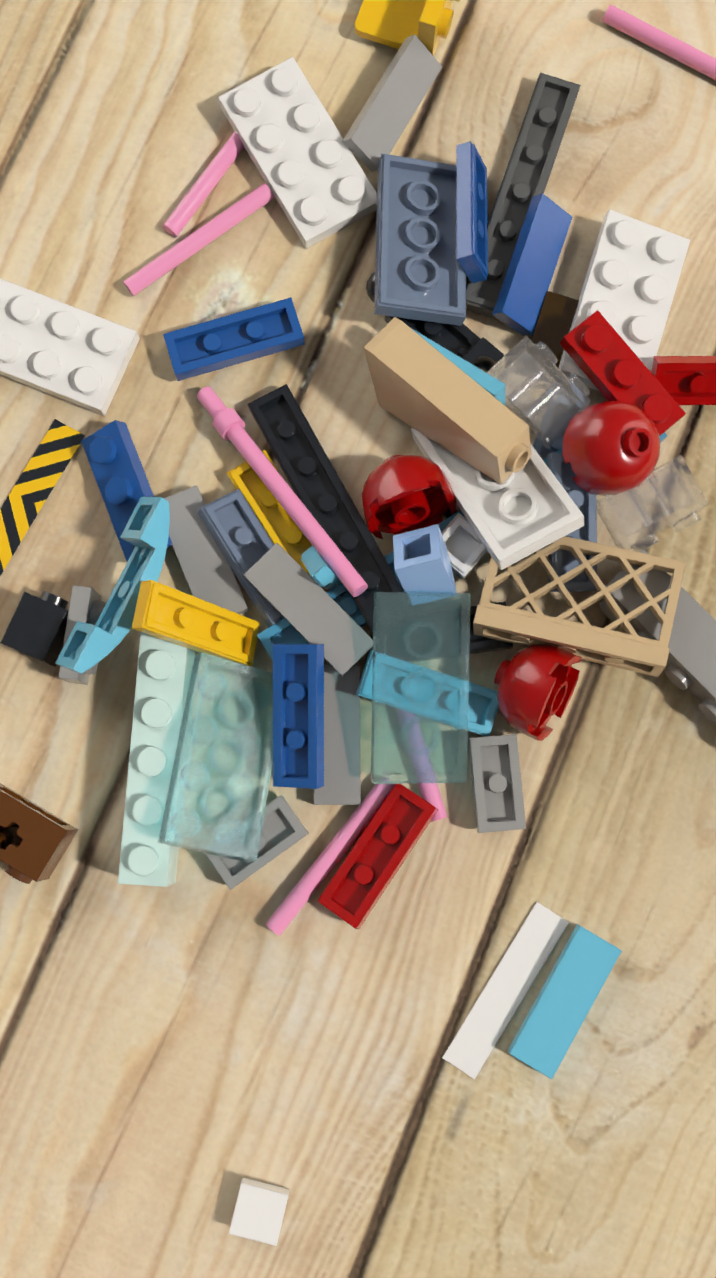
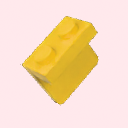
(395, 20)

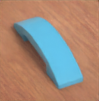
(149, 534)

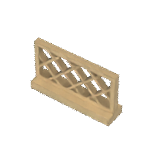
(582, 639)

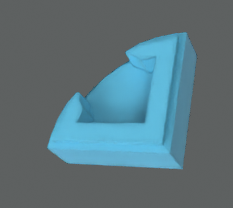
(319, 569)

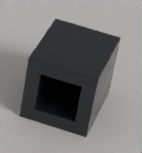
(38, 627)

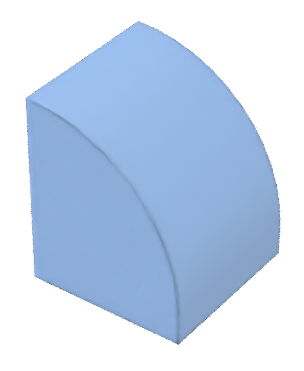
(423, 561)

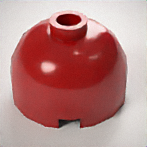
(611, 447)
(406, 495)
(536, 687)

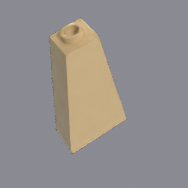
(445, 403)

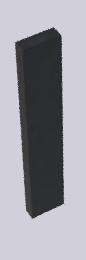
(322, 491)

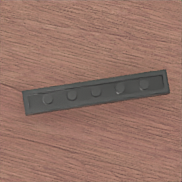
(523, 179)

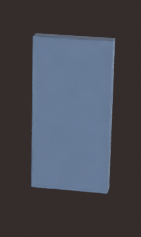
(418, 242)

